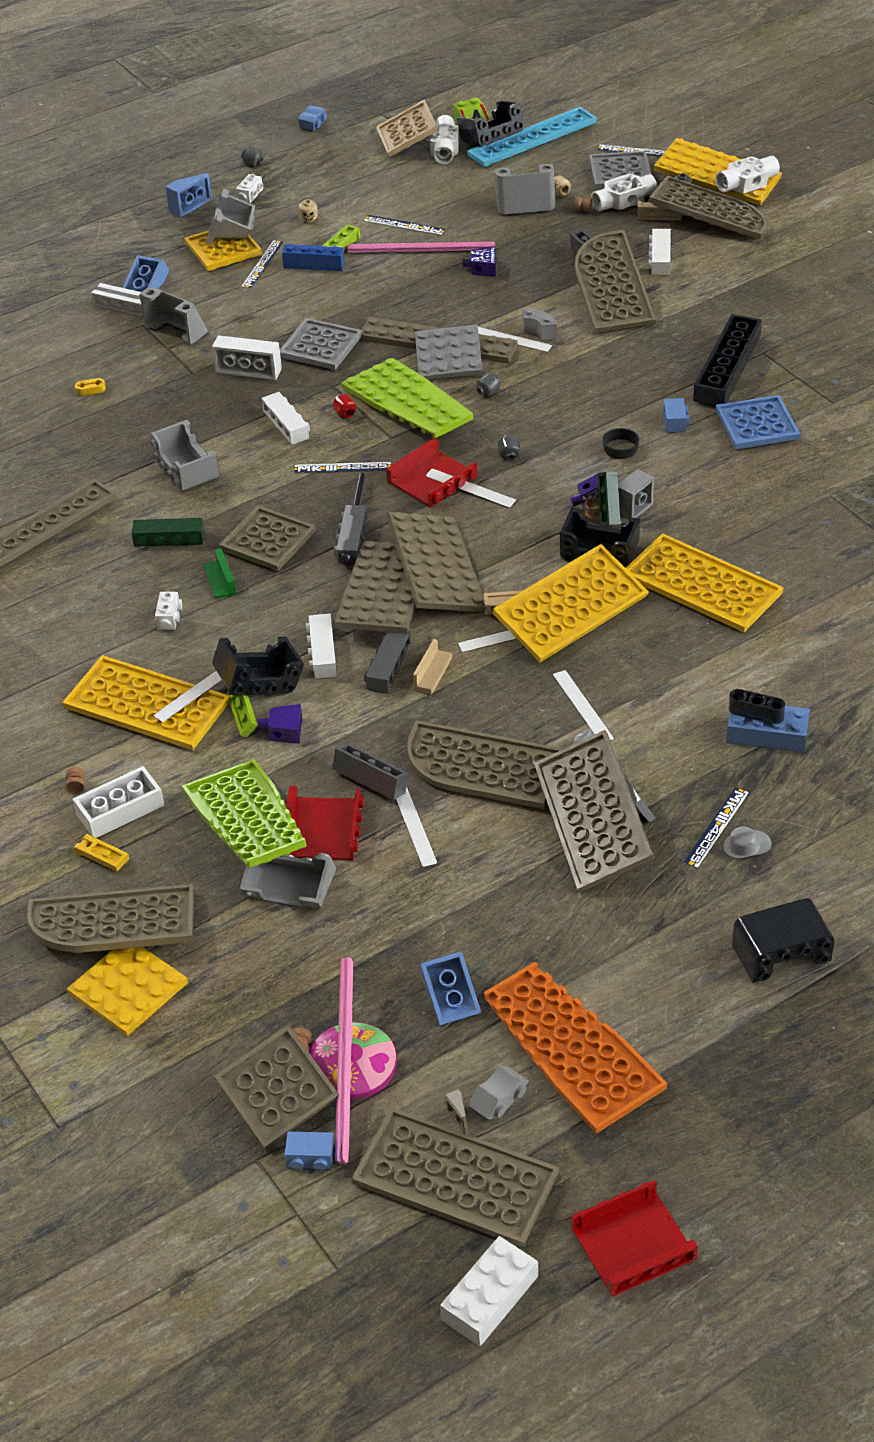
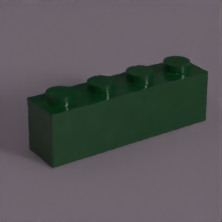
(168, 532)

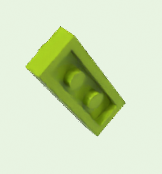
(243, 714)

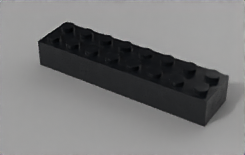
(727, 360)

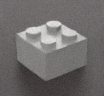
(635, 494)

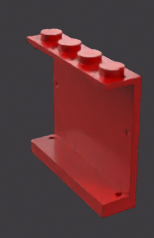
(411, 472)
(327, 824)
(632, 1238)

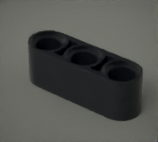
(756, 706)

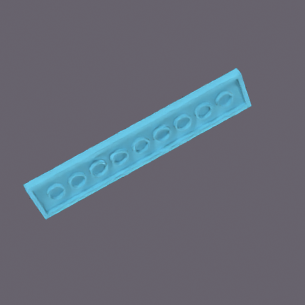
(533, 136)

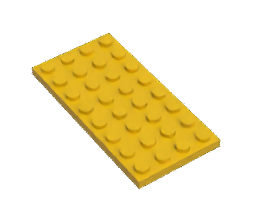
(703, 165)
(704, 582)
(570, 602)
(132, 697)

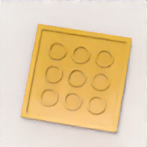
(222, 251)
(127, 987)

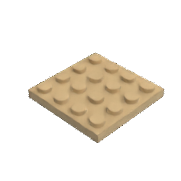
(407, 128)

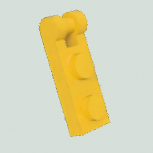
(101, 852)

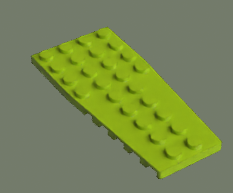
(409, 396)
(246, 813)

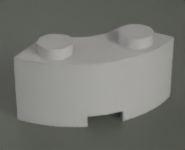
(539, 324)
(498, 1092)

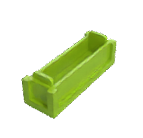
(345, 236)

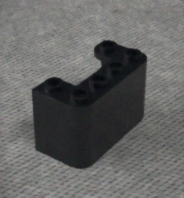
(505, 122)
(580, 537)
(258, 672)
(781, 935)

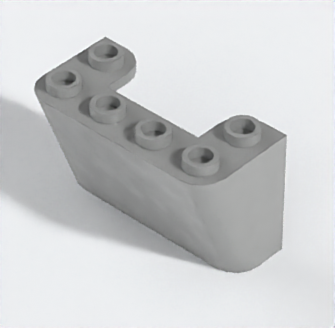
(525, 191)
(162, 308)
(290, 880)

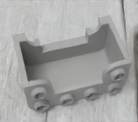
(183, 457)

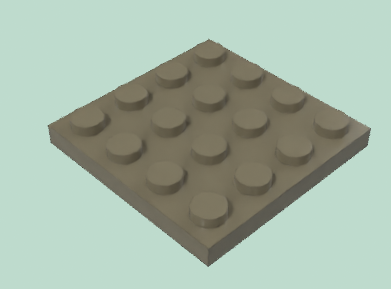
(267, 538)
(276, 1086)

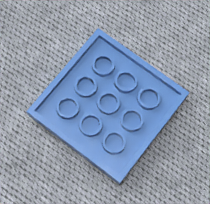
(757, 422)

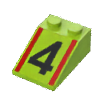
(470, 109)

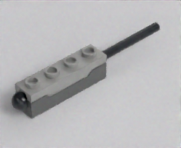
(352, 528)

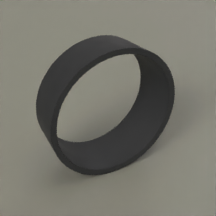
(620, 433)

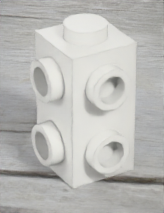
(249, 188)
(167, 610)

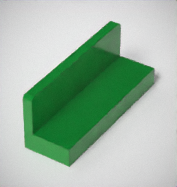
(220, 576)

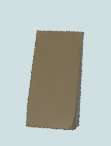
(456, 1109)

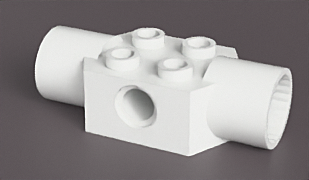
(445, 141)
(747, 174)
(623, 192)

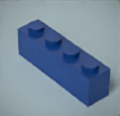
(313, 257)

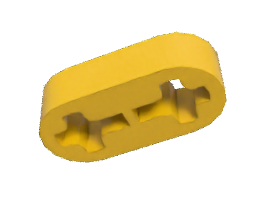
(90, 387)

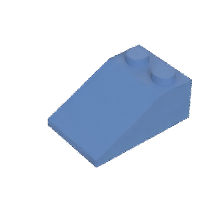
(188, 194)
(146, 273)
(450, 988)

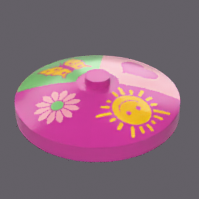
(371, 1058)

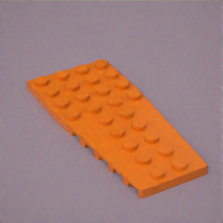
(573, 1049)

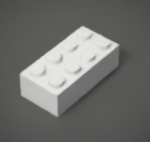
(247, 357)
(118, 802)
(489, 1291)

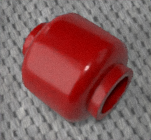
(344, 406)

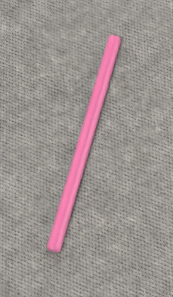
(418, 247)
(344, 1061)

